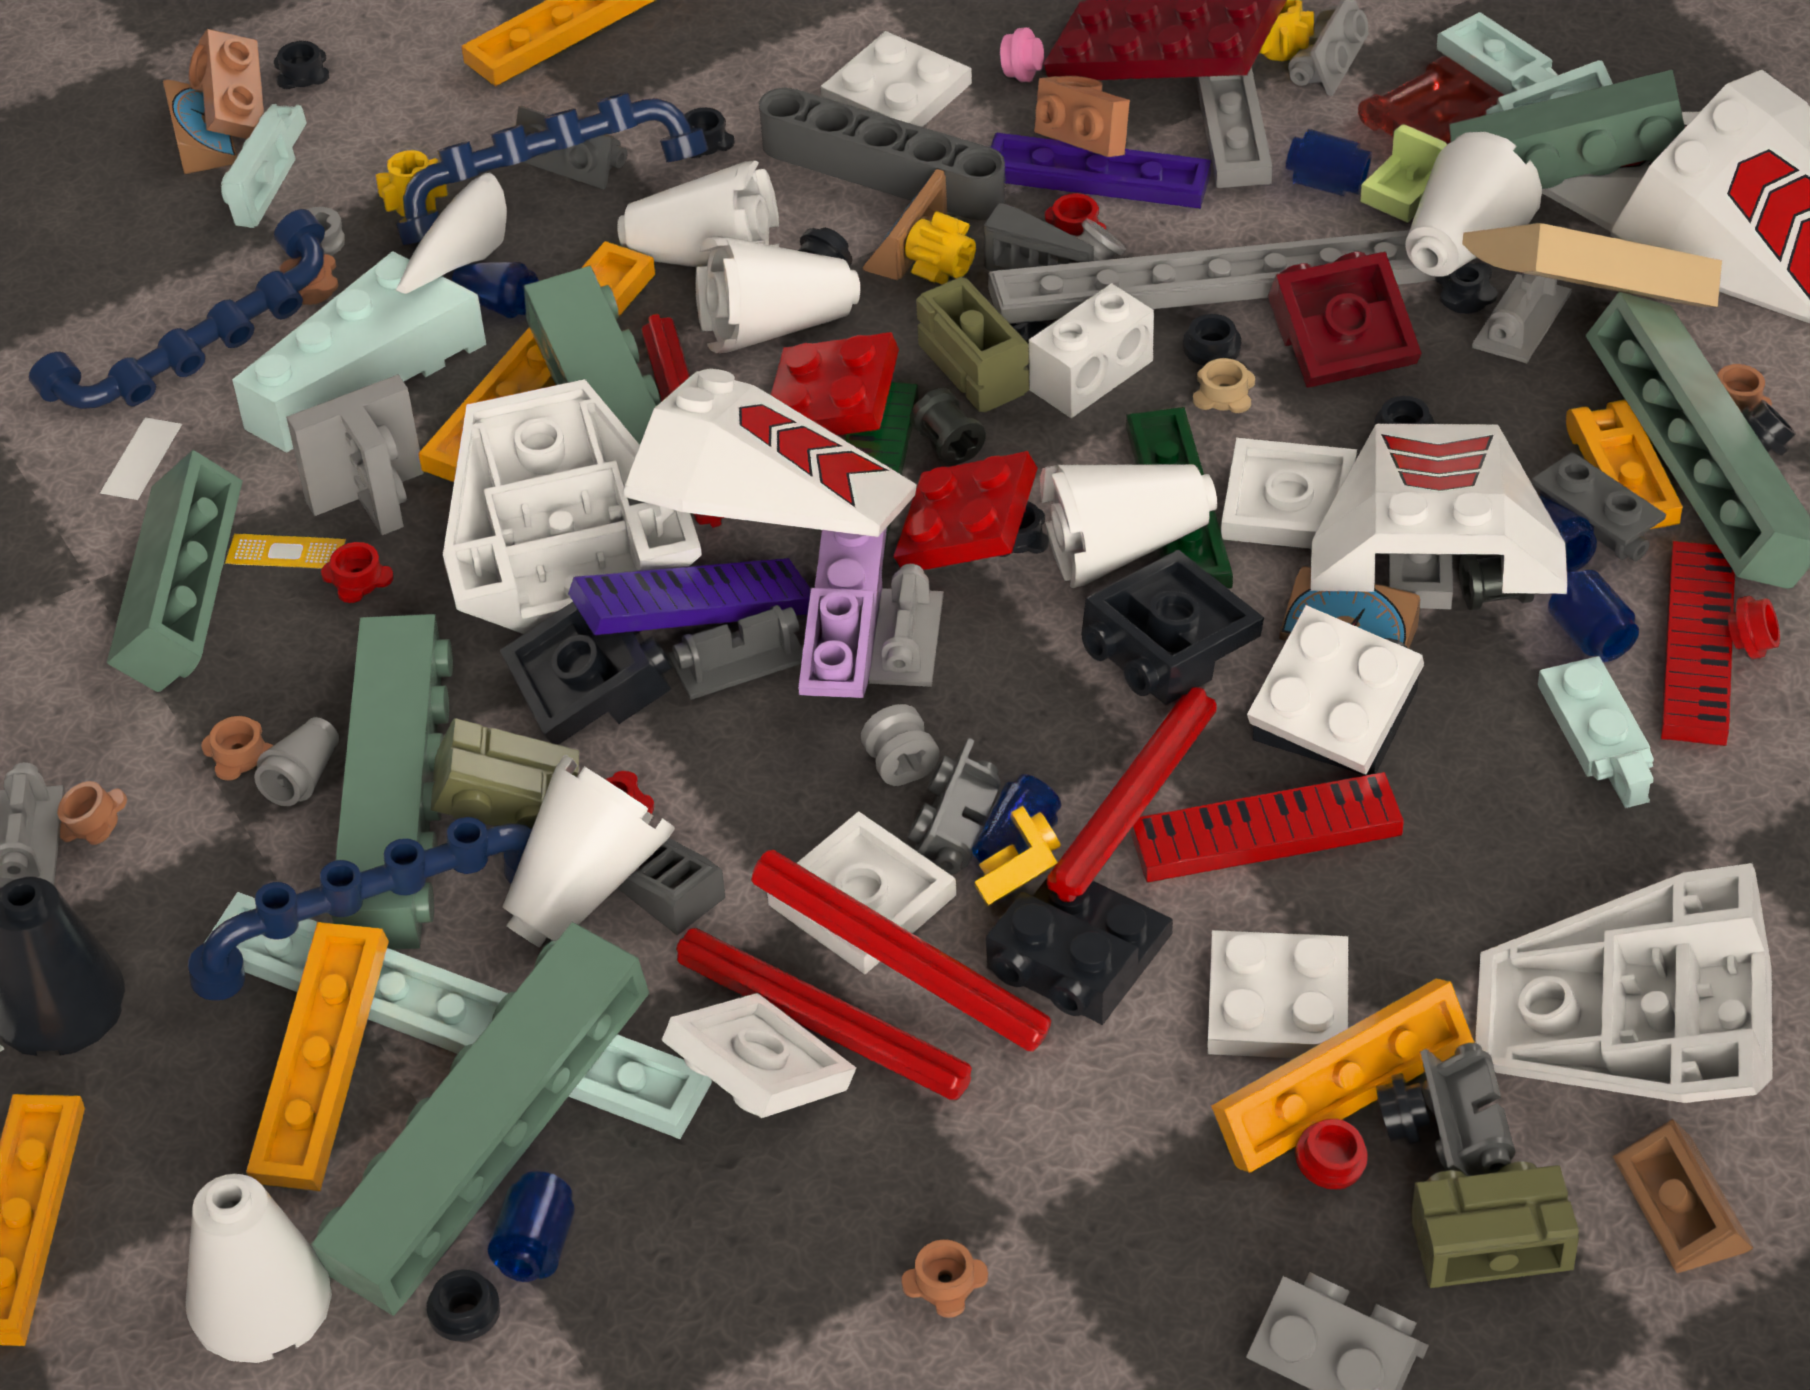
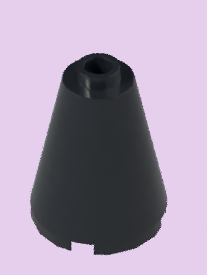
(54, 973)

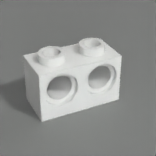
(1091, 350)

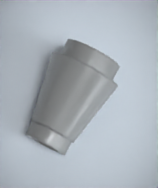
(296, 762)

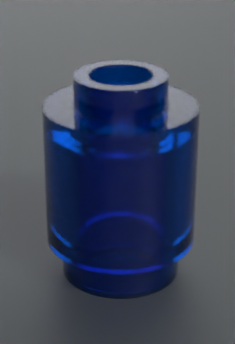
(1328, 163)
(1594, 616)
(532, 1227)

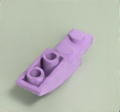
(842, 615)

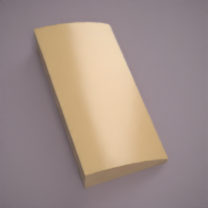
(1600, 262)

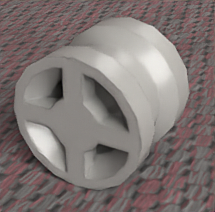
(899, 744)

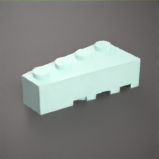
(356, 342)

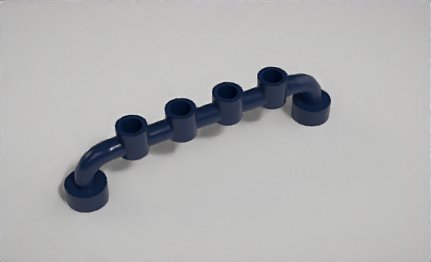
(562, 132)
(297, 234)
(218, 965)

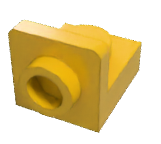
(1009, 869)

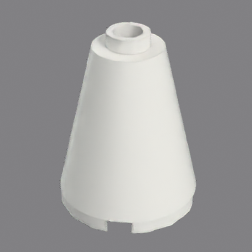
(1470, 188)
(678, 220)
(768, 291)
(1120, 513)
(578, 852)
(251, 1274)

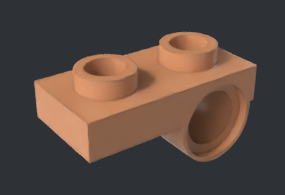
(230, 79)
(1082, 114)

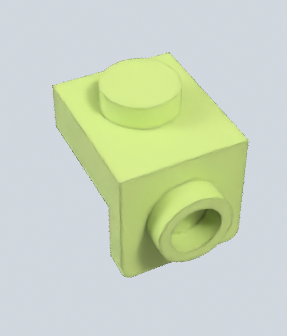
(1403, 177)

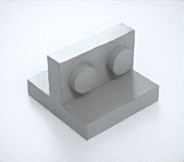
(358, 450)

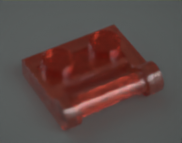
(1431, 101)

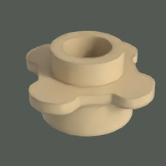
(1224, 386)

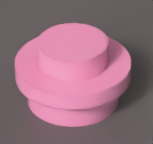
(1021, 54)

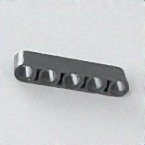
(879, 151)

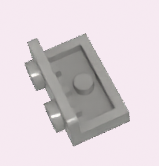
(1330, 1345)

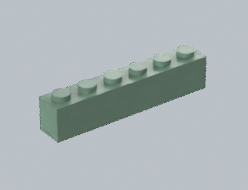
(1704, 440)
(393, 760)
(480, 1118)

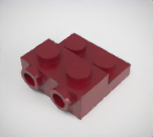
(1344, 318)

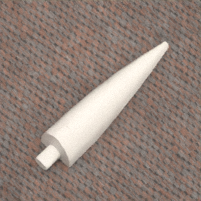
(460, 235)

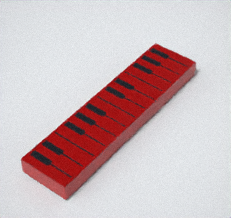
(1698, 645)
(1266, 827)

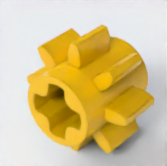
(1289, 32)
(400, 171)
(940, 248)

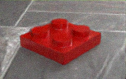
(838, 381)
(966, 511)

